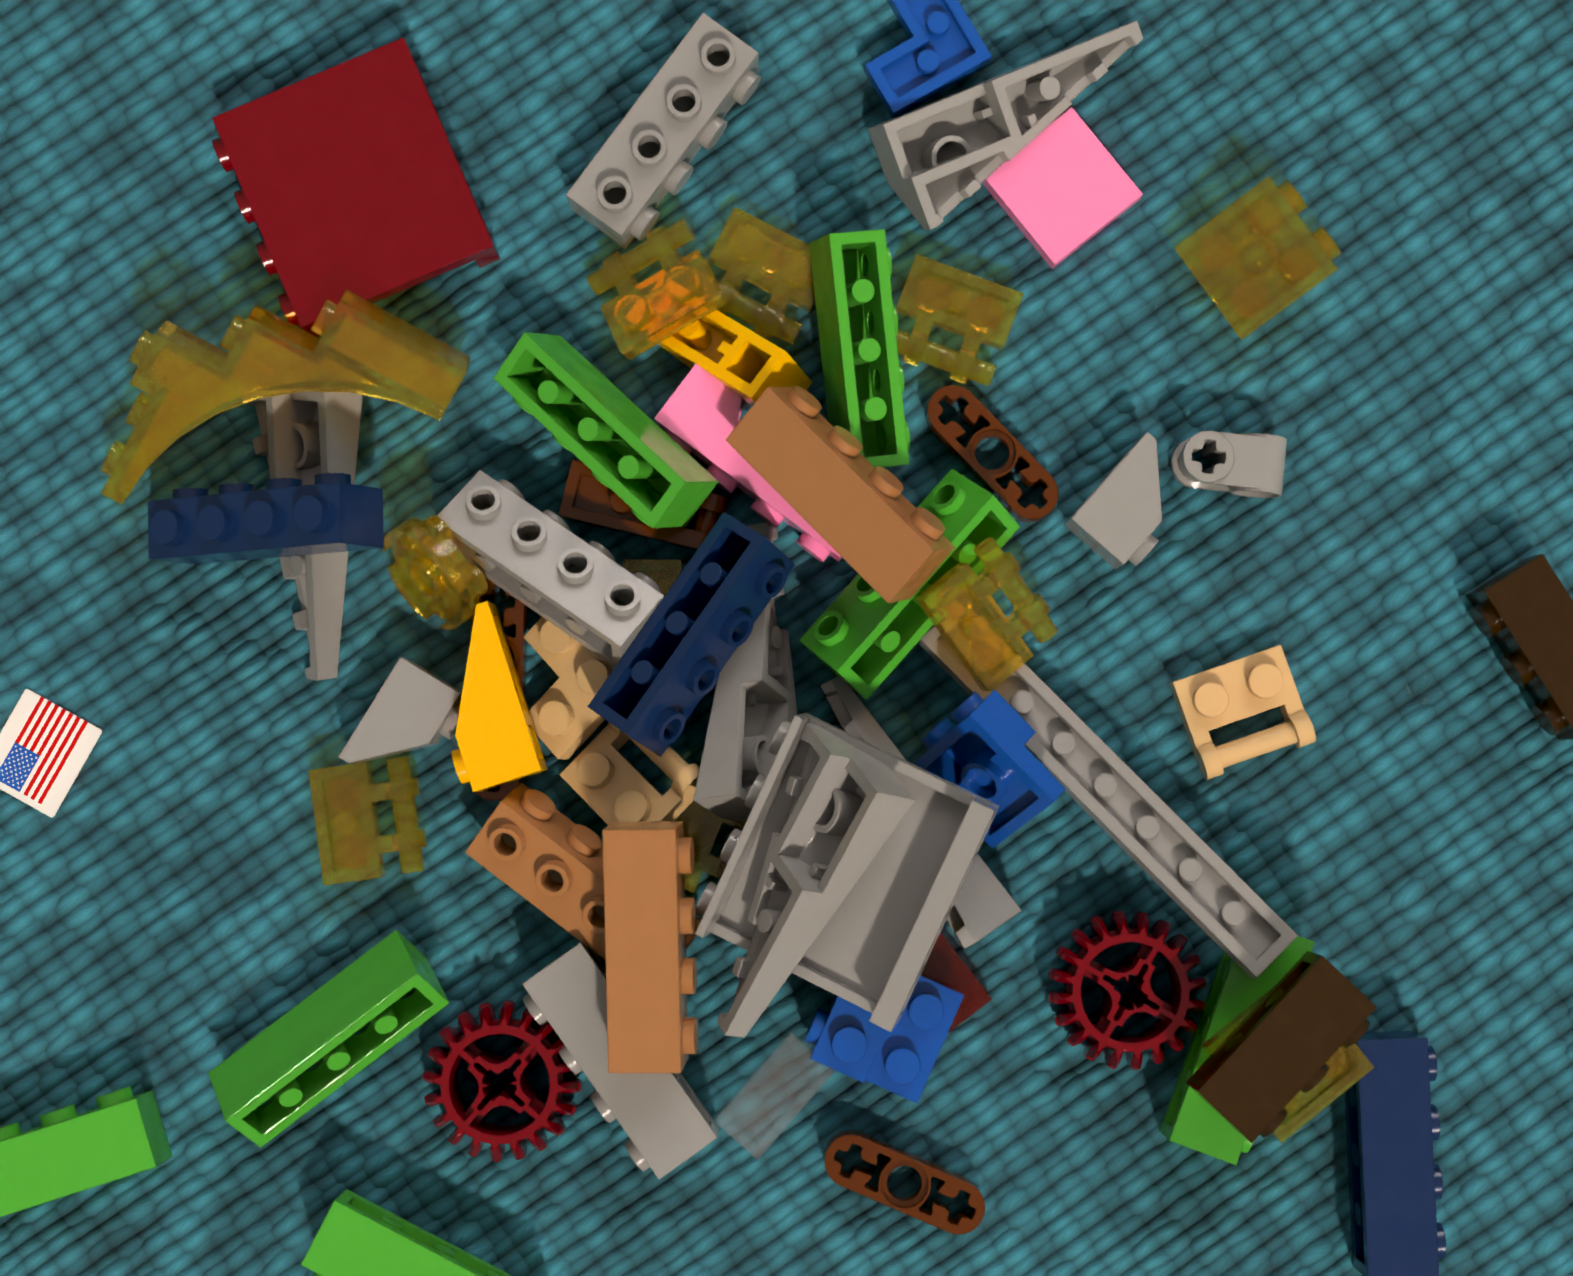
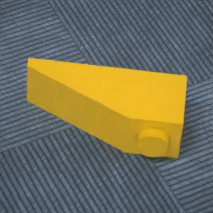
(735, 356)
(493, 717)

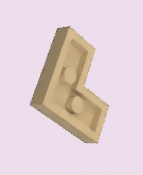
(562, 712)

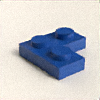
(938, 54)

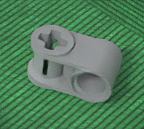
(1240, 463)

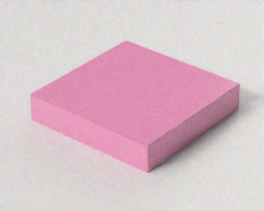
(1062, 188)

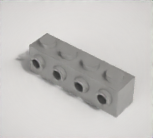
(665, 132)
(550, 567)
(654, 1109)

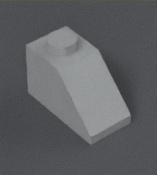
(1123, 508)
(406, 715)

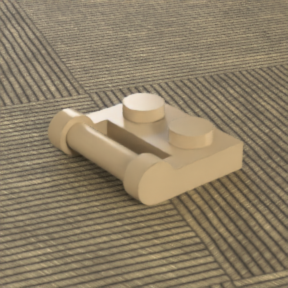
(1233, 694)
(620, 790)

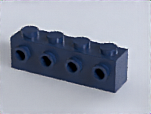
(266, 522)
(692, 634)

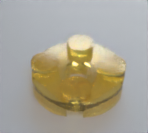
(434, 571)

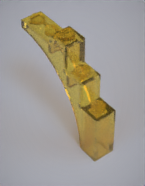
(193, 380)

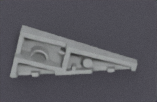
(955, 143)
(302, 438)
(747, 708)
(834, 829)
(982, 899)

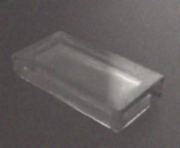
(773, 1095)

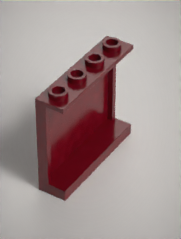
(352, 184)

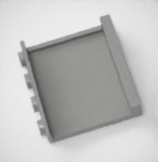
(898, 906)

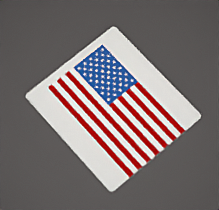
(43, 752)

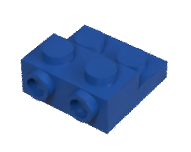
(989, 758)
(893, 1059)

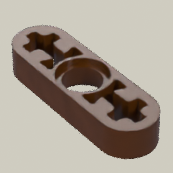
(951, 432)
(949, 1185)

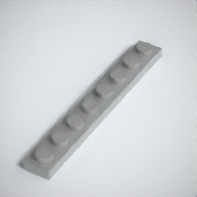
(1135, 818)

